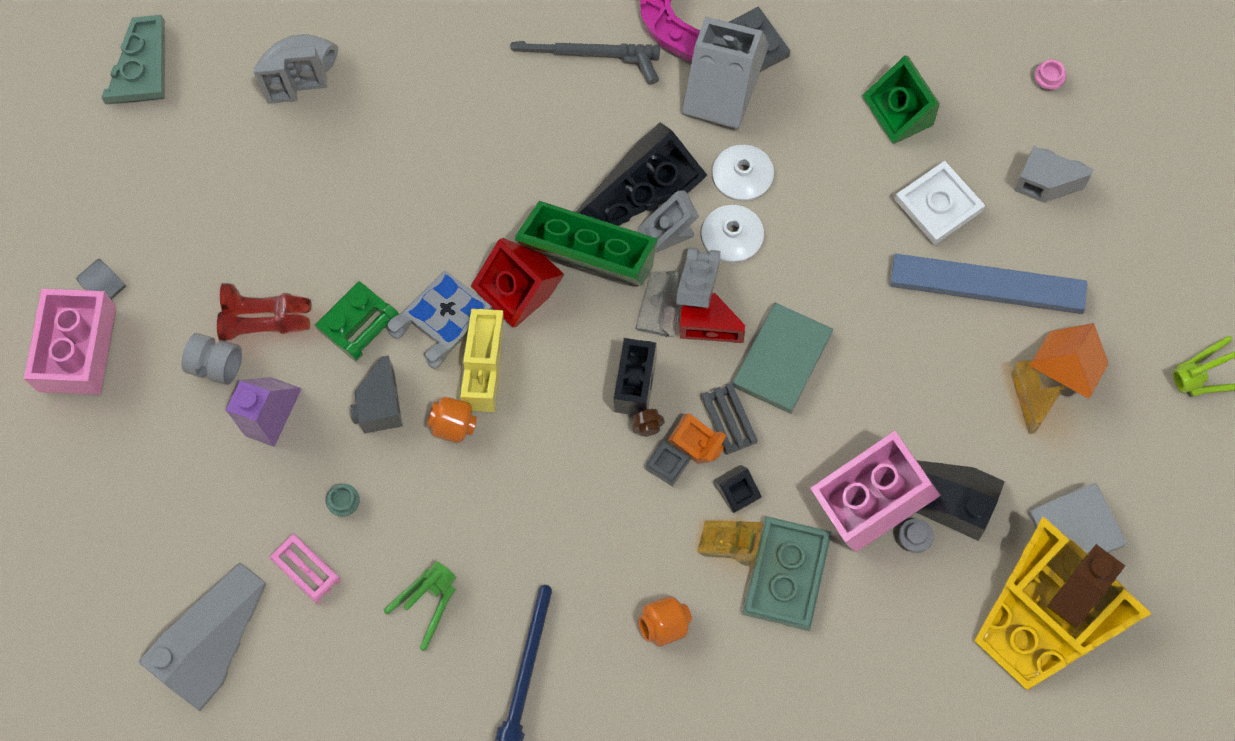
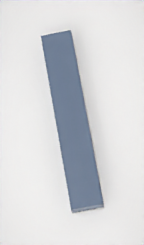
(989, 283)

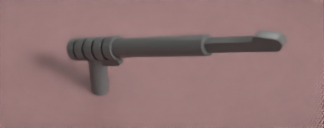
(630, 53)

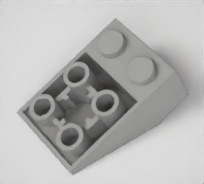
(724, 72)

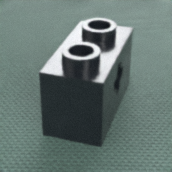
(635, 376)

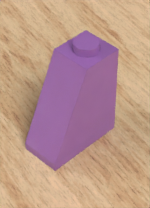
(262, 407)

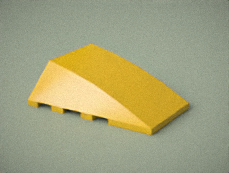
(1029, 636)

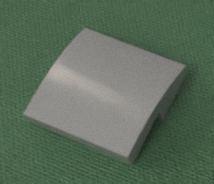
(289, 72)
(1083, 518)

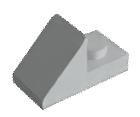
(671, 221)

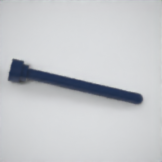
(511, 729)

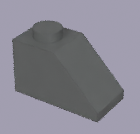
(378, 399)

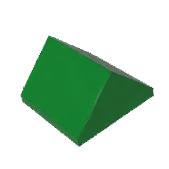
(902, 101)

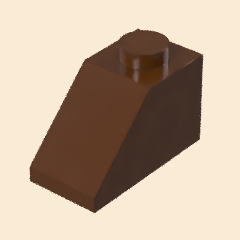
(1086, 586)

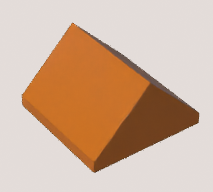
(1073, 358)

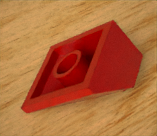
(516, 280)

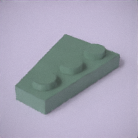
(141, 63)

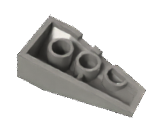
(201, 643)

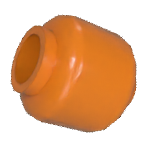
(451, 419)
(664, 621)

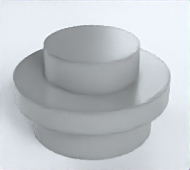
(915, 535)

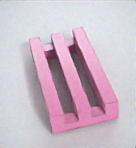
(324, 587)

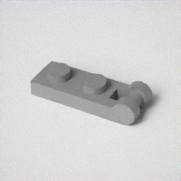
(698, 278)

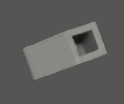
(1051, 176)

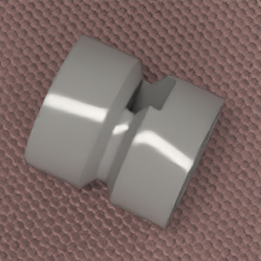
(216, 360)

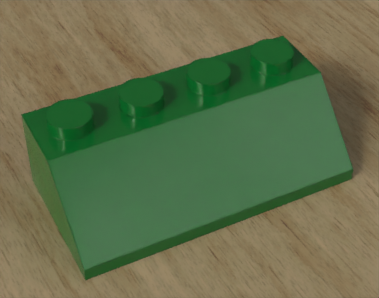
(588, 242)

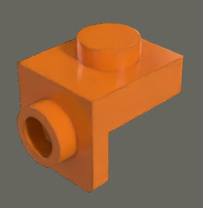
(697, 440)

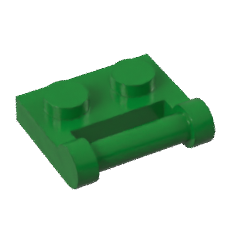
(350, 315)

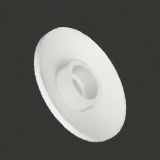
(743, 184)
(736, 245)

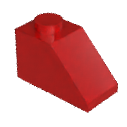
(711, 323)

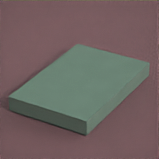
(782, 357)
(787, 573)

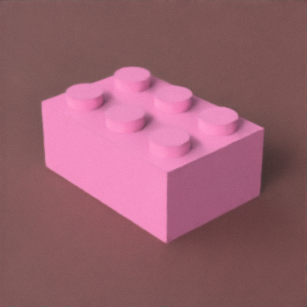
(70, 341)
(875, 492)

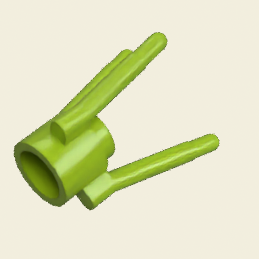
(1191, 376)

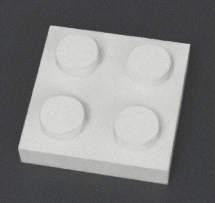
(939, 202)

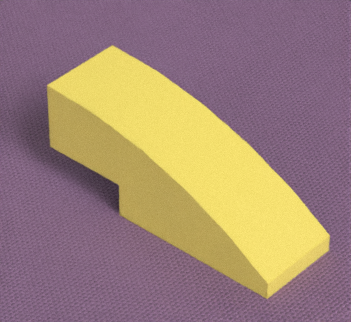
(482, 359)

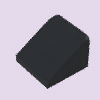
(737, 488)

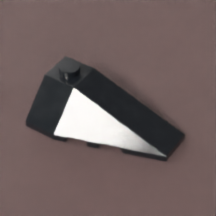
(644, 178)
(965, 498)

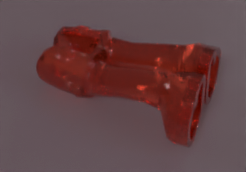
(233, 304)

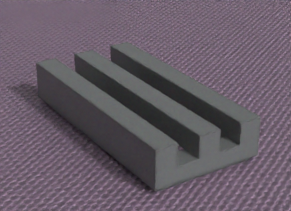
(719, 395)

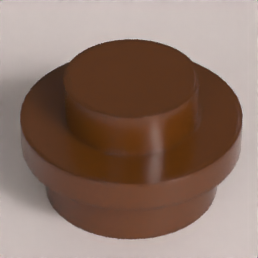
(647, 422)

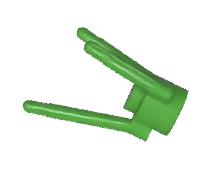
(434, 581)

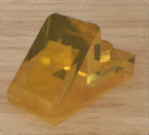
(1033, 402)
(730, 540)

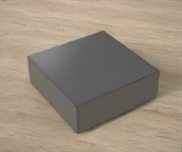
(667, 463)

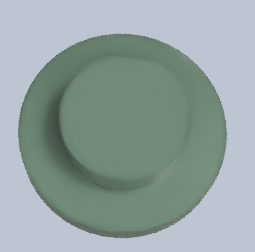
(342, 500)

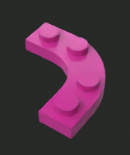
(668, 29)

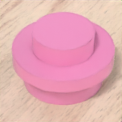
(1050, 74)

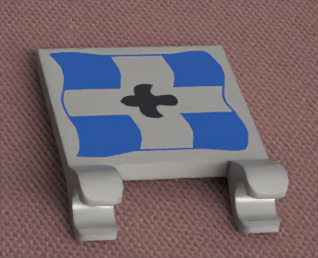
(442, 314)

